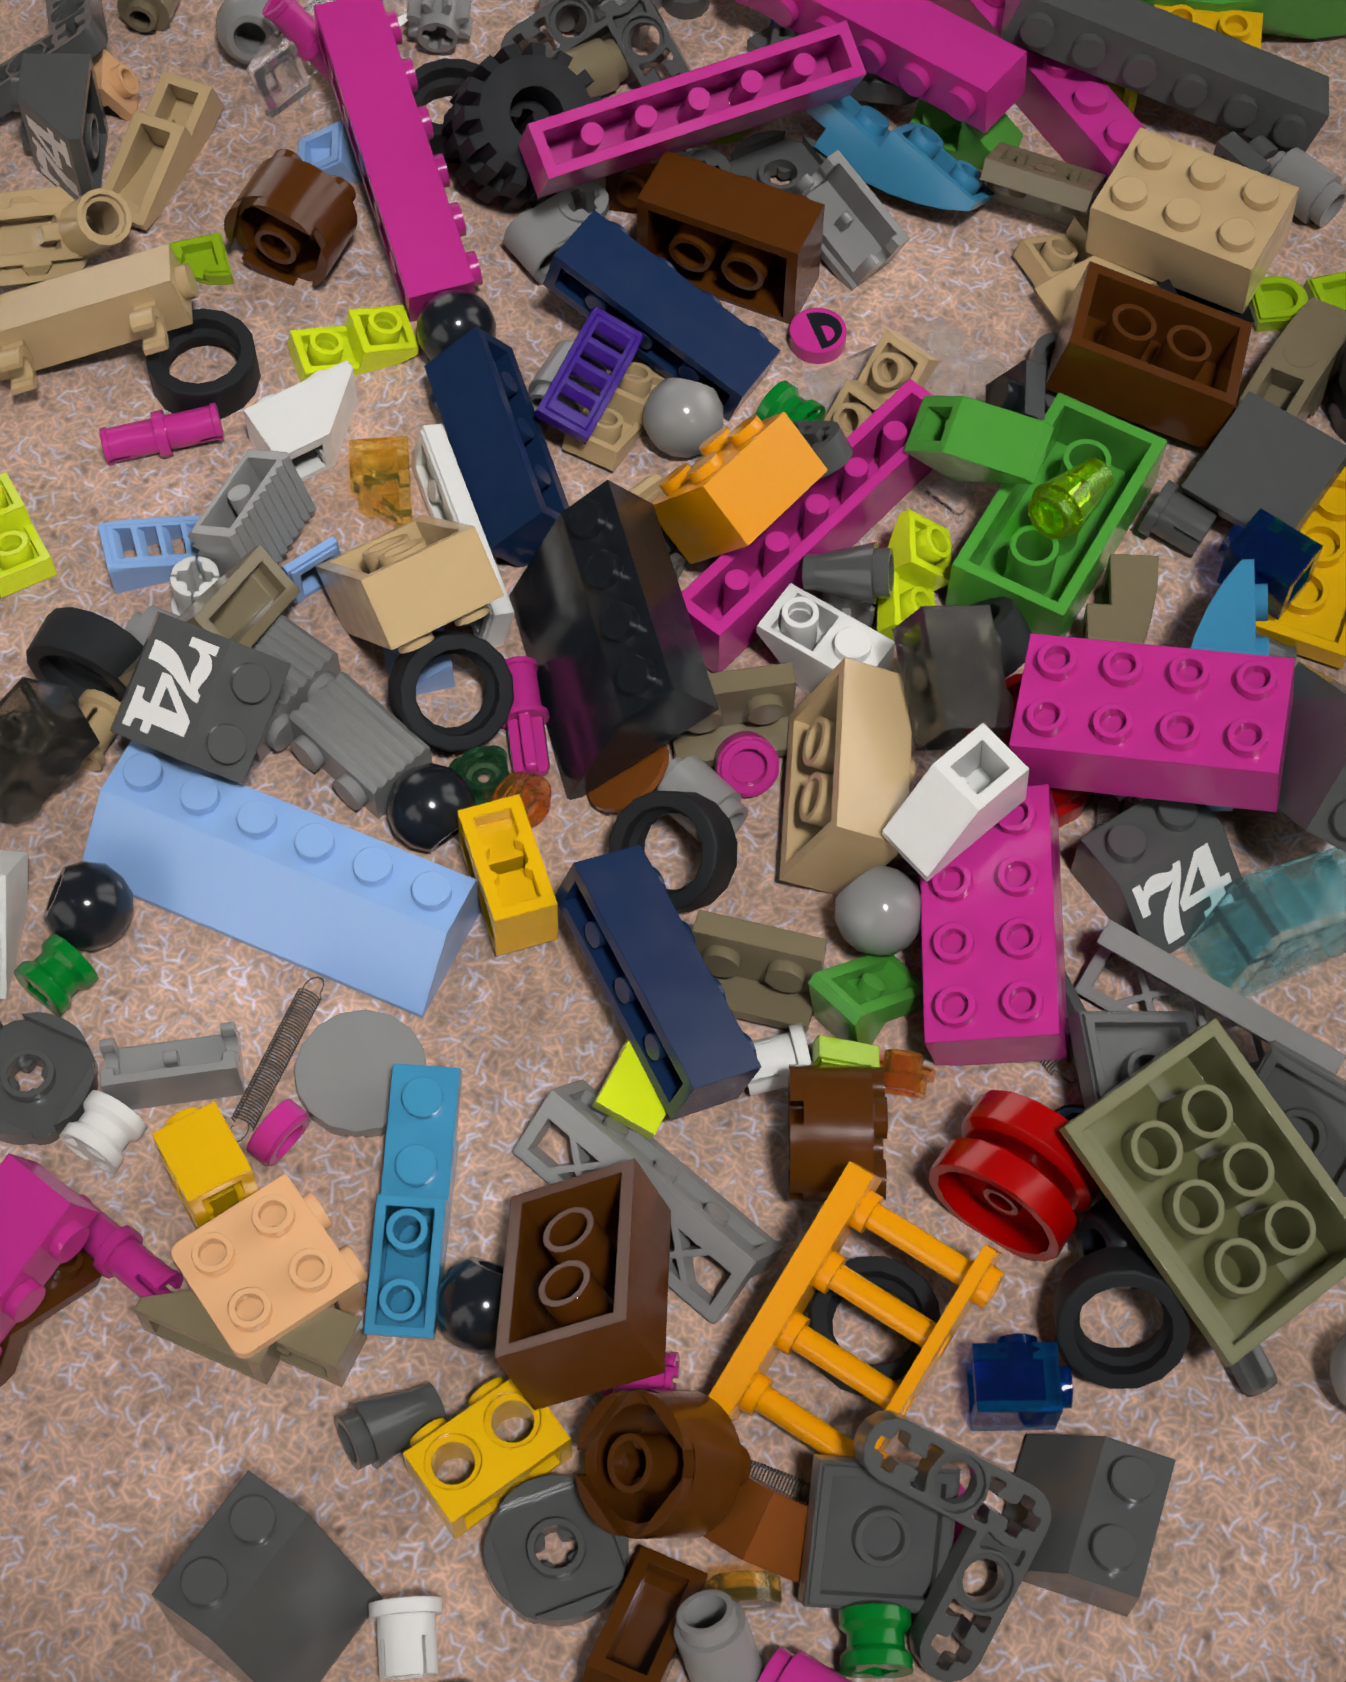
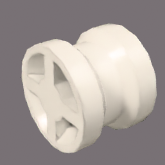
(103, 1131)

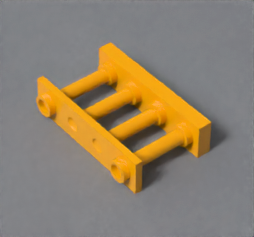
(820, 1267)

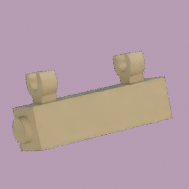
(93, 313)

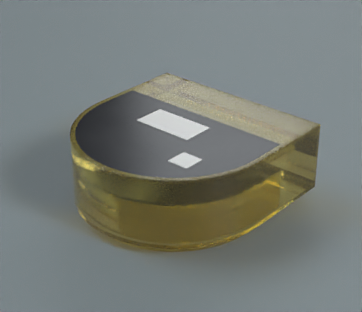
(750, 1589)

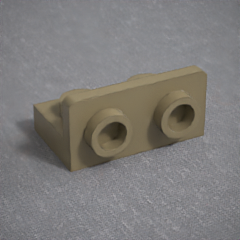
(1040, 183)
(747, 700)
(760, 967)

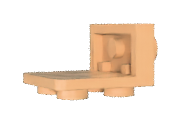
(269, 1267)

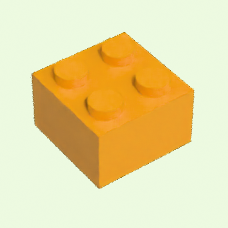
(736, 486)

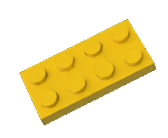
(1318, 614)

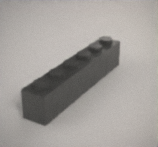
(1177, 65)

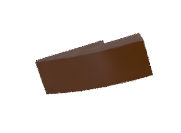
(639, 1631)

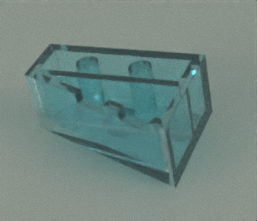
(1274, 924)

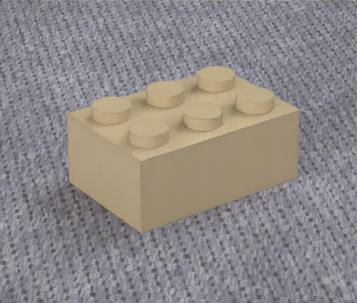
(1191, 219)
(411, 583)
(845, 776)

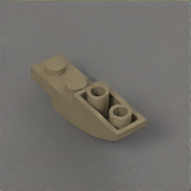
(1302, 360)

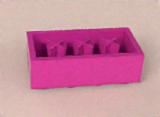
(1154, 721)
(998, 944)

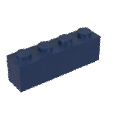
(682, 327)
(497, 444)
(657, 981)

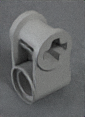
(543, 230)

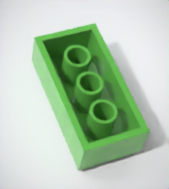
(1050, 575)

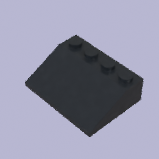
(609, 638)

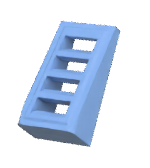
(138, 534)

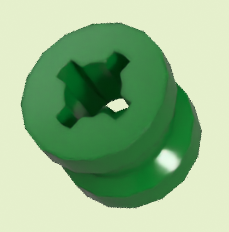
(785, 398)
(56, 974)
(875, 1641)

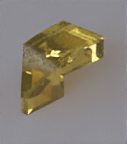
(382, 477)

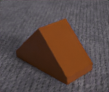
(765, 1529)

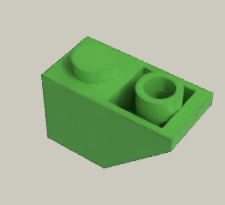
(978, 441)

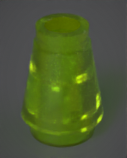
(1068, 500)

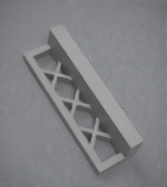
(1202, 990)
(695, 1206)

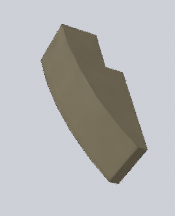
(1127, 598)
(240, 601)
(321, 1346)

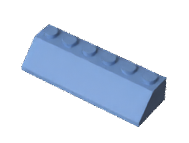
(282, 878)

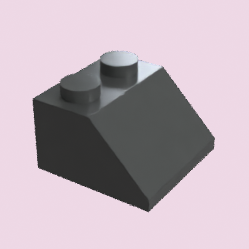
(1102, 1512)

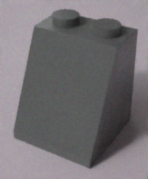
(1316, 757)
(265, 1590)

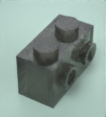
(952, 674)
(40, 745)

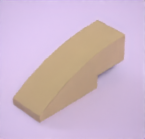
(162, 145)

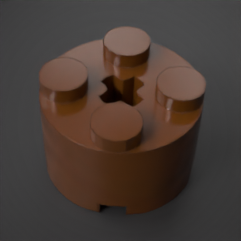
(292, 219)
(834, 1119)
(660, 1464)

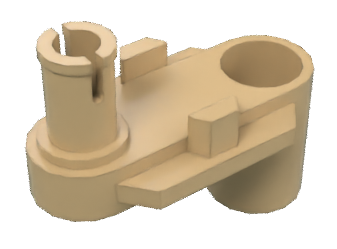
(48, 232)

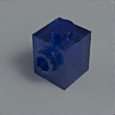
(1280, 555)
(1017, 1384)

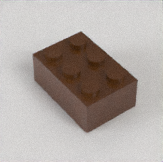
(732, 235)
(1149, 356)
(585, 1285)

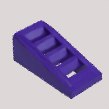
(608, 344)

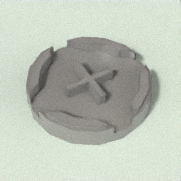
(347, 1070)

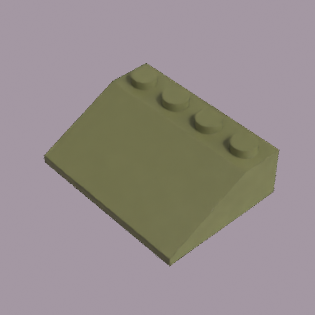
(1216, 1189)

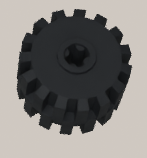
(494, 101)

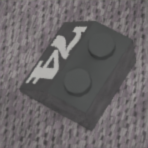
(62, 119)
(200, 697)
(1157, 869)

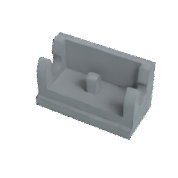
(857, 227)
(174, 1070)

